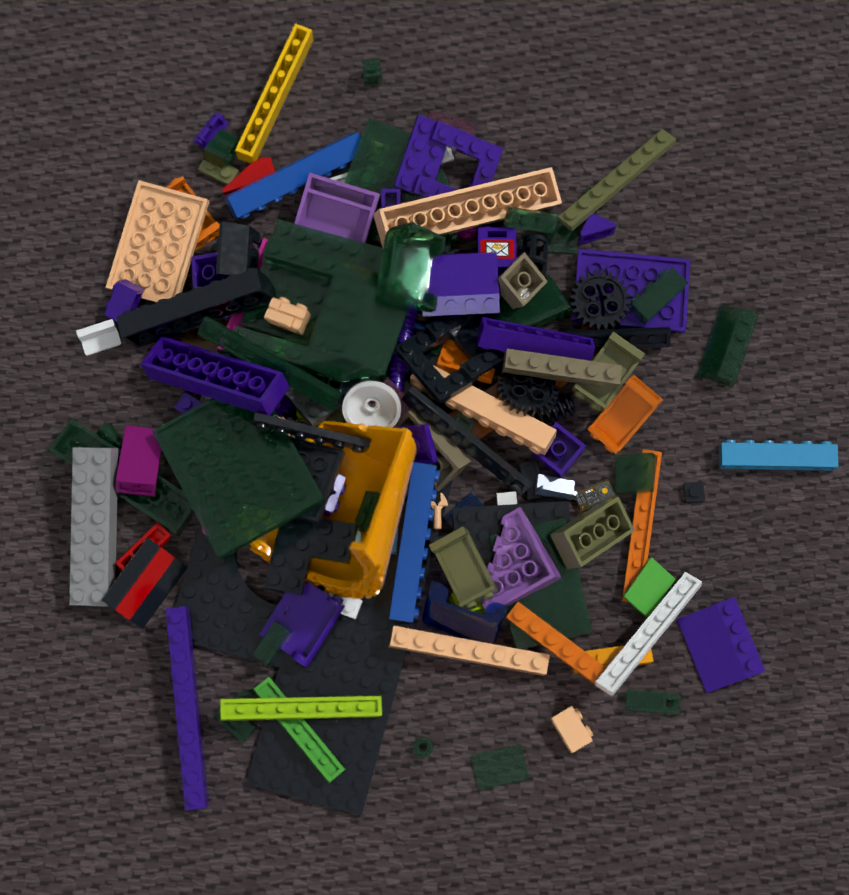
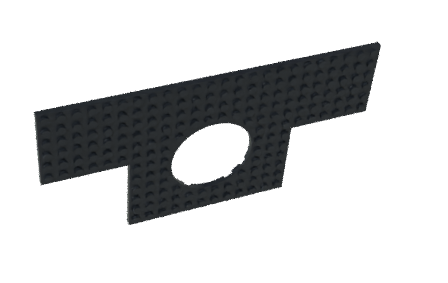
(349, 663)

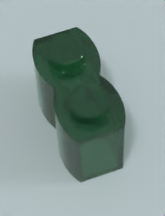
(221, 148)

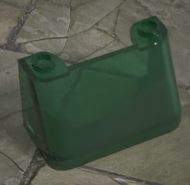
(408, 265)
(542, 308)

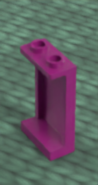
(138, 462)

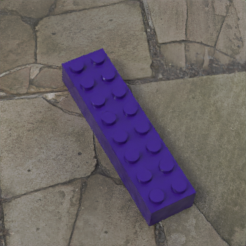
(215, 375)

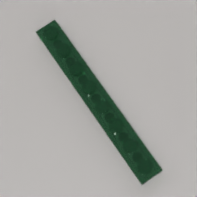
(257, 355)

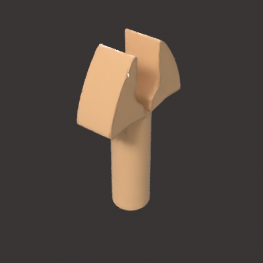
(437, 511)

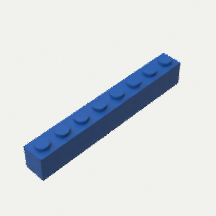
(292, 176)
(413, 540)

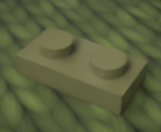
(223, 175)

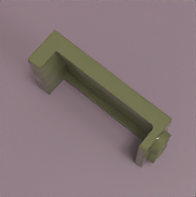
(617, 352)
(464, 568)

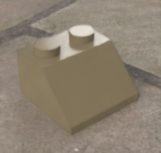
(520, 282)

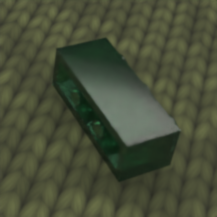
(657, 295)

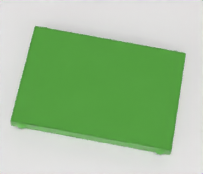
(649, 587)

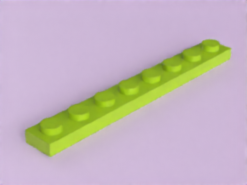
(300, 708)

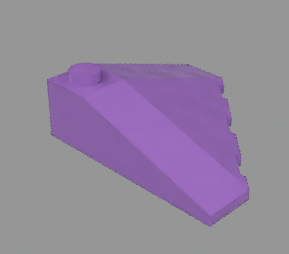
(520, 561)

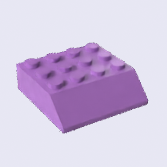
(337, 208)

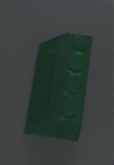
(727, 345)

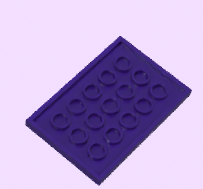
(637, 273)

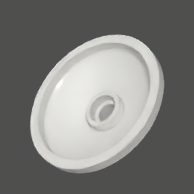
(359, 410)

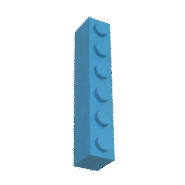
(778, 455)

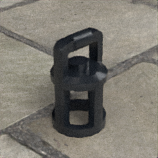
(539, 262)

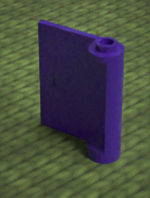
(308, 619)

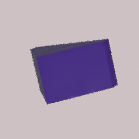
(596, 228)

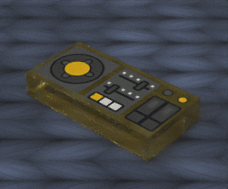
(593, 495)

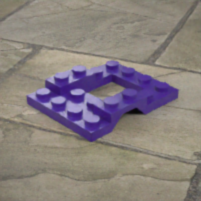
(426, 151)

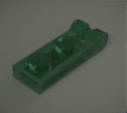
(652, 702)

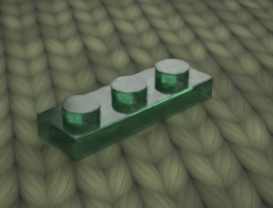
(530, 220)

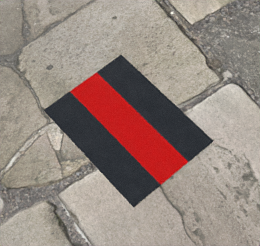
(144, 583)

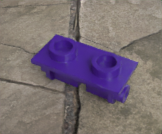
(208, 132)

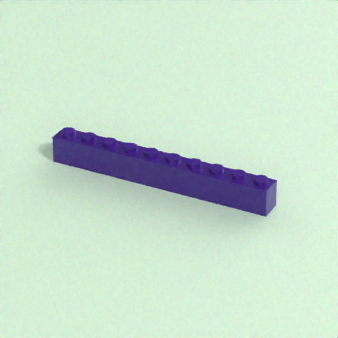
(187, 708)

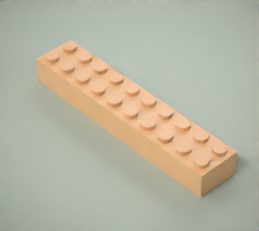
(473, 205)

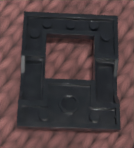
(463, 332)

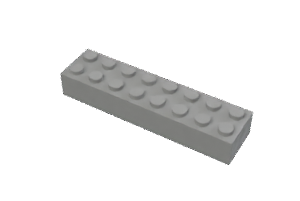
(93, 525)

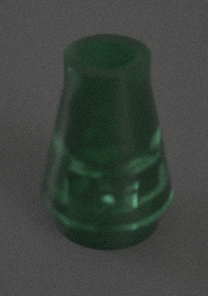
(110, 435)

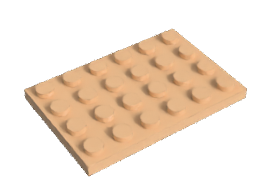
(158, 240)

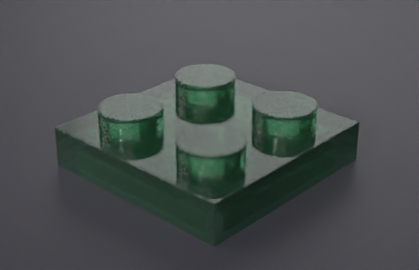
(634, 473)

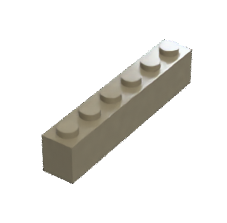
(561, 368)

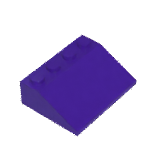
(465, 284)
(720, 645)

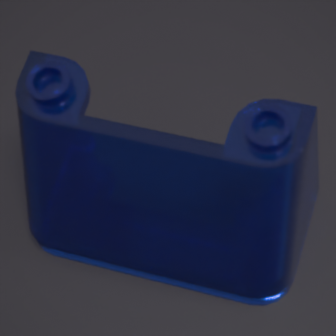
(461, 621)

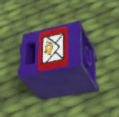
(501, 241)

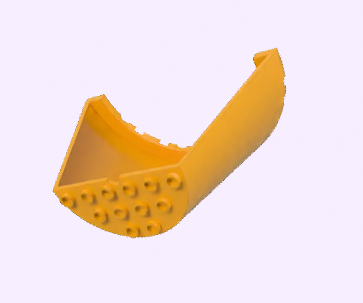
(381, 469)

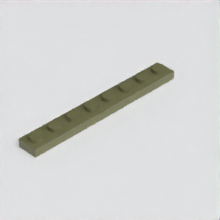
(616, 180)

